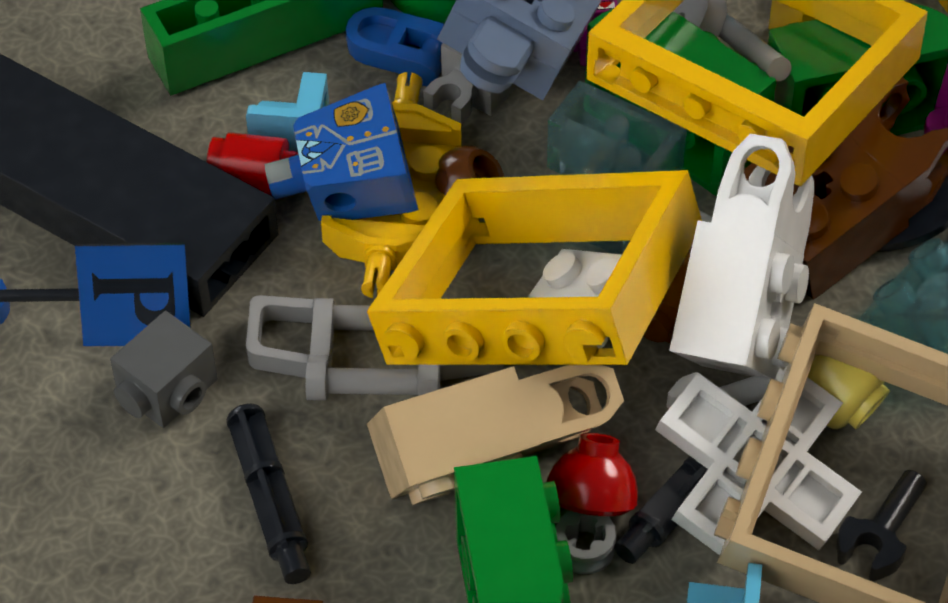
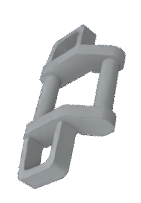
(317, 367)

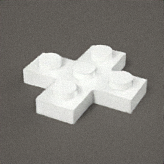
(715, 432)

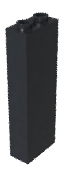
(117, 183)

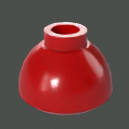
(595, 478)

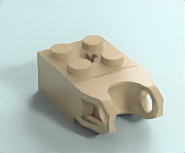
(484, 423)

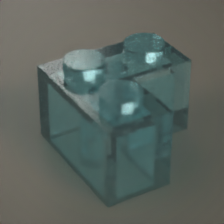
(608, 135)

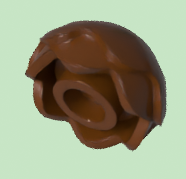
(465, 163)

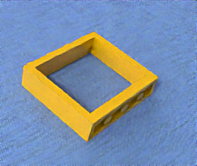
(730, 112)
(646, 208)

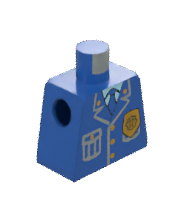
(348, 160)

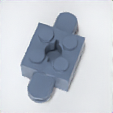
(516, 40)

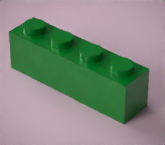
(213, 38)

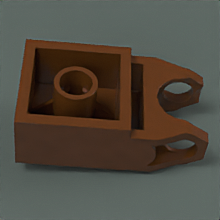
(868, 191)

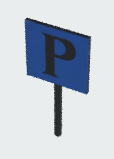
(121, 289)

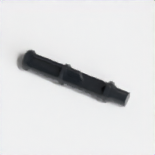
(269, 491)
(653, 521)

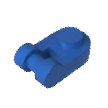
(380, 41)

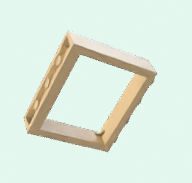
(861, 346)

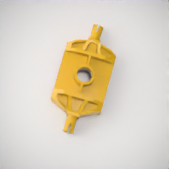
(386, 239)

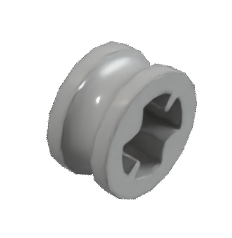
(601, 548)

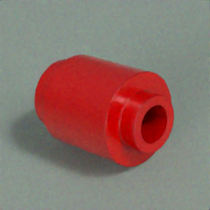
(246, 156)

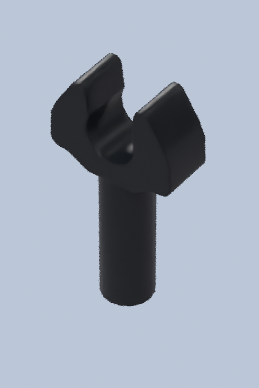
(882, 528)

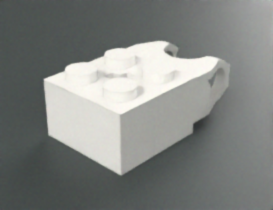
(746, 267)

